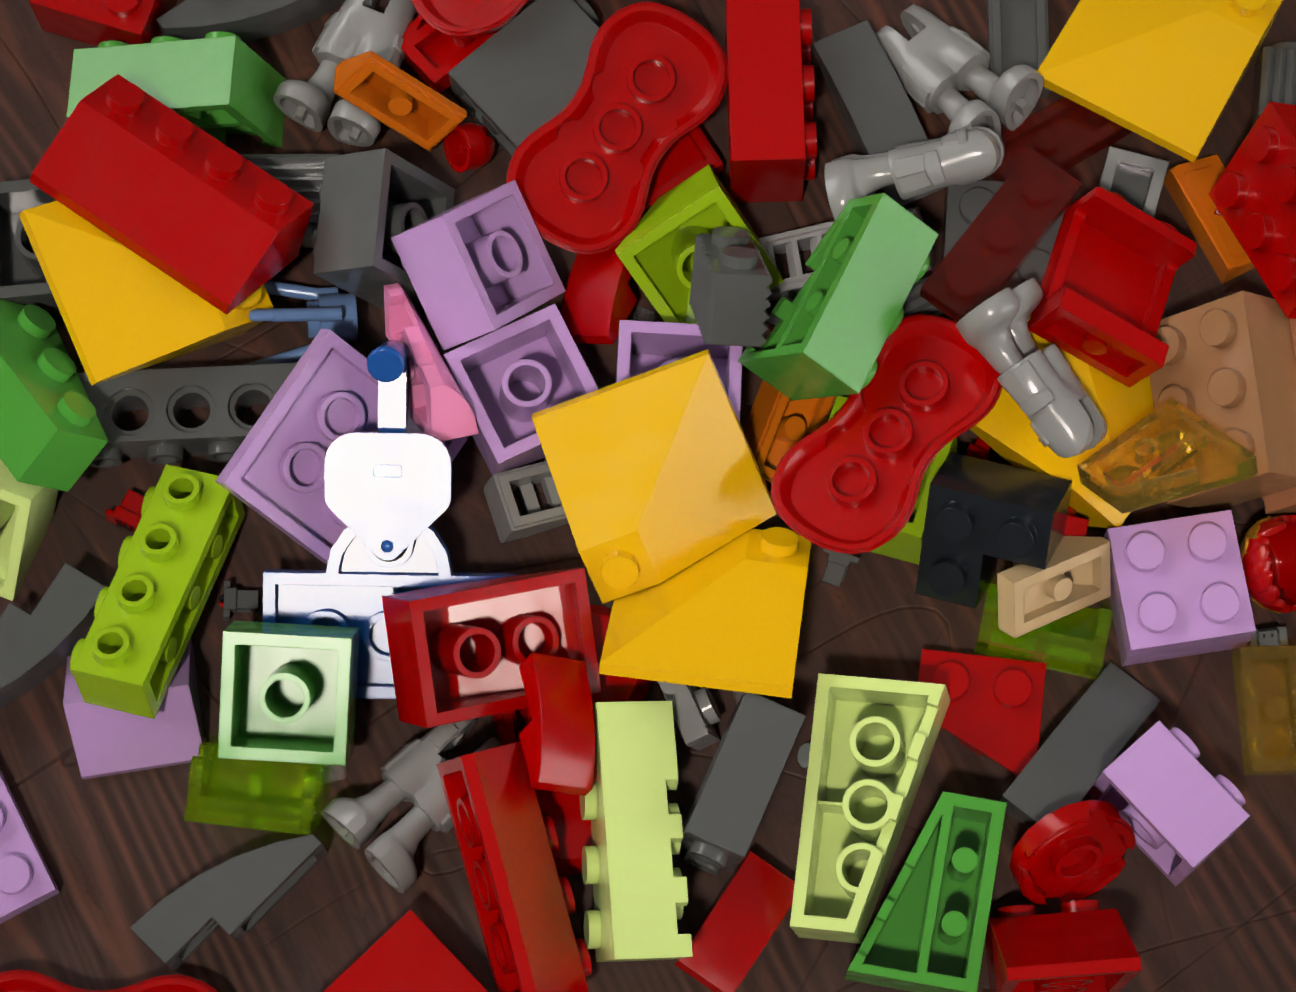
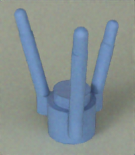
(324, 311)

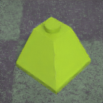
(663, 243)

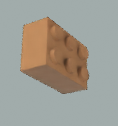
(1238, 373)

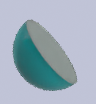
(803, 755)

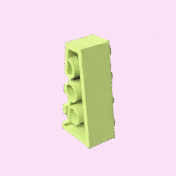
(860, 785)
(634, 836)

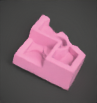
(434, 396)

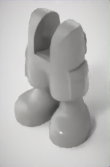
(346, 34)
(947, 61)
(915, 167)
(1034, 378)
(407, 777)

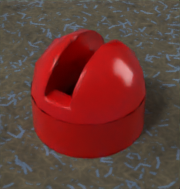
(468, 147)

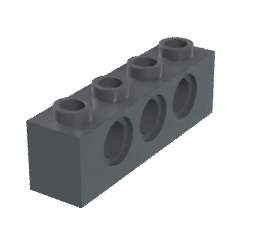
(167, 397)

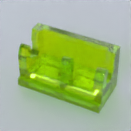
(1067, 645)
(254, 793)

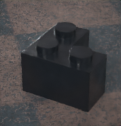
(986, 514)

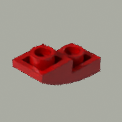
(597, 298)
(562, 730)
(739, 925)

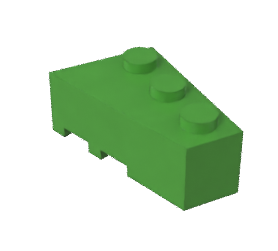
(204, 80)
(848, 304)
(44, 411)
(940, 904)

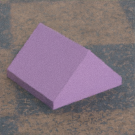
(123, 742)

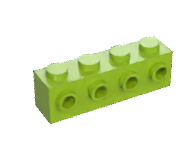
(156, 592)

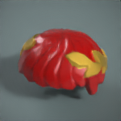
(1270, 563)

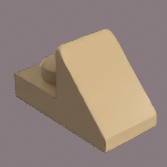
(1072, 580)

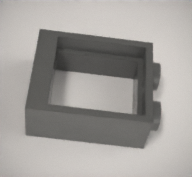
(739, 783)

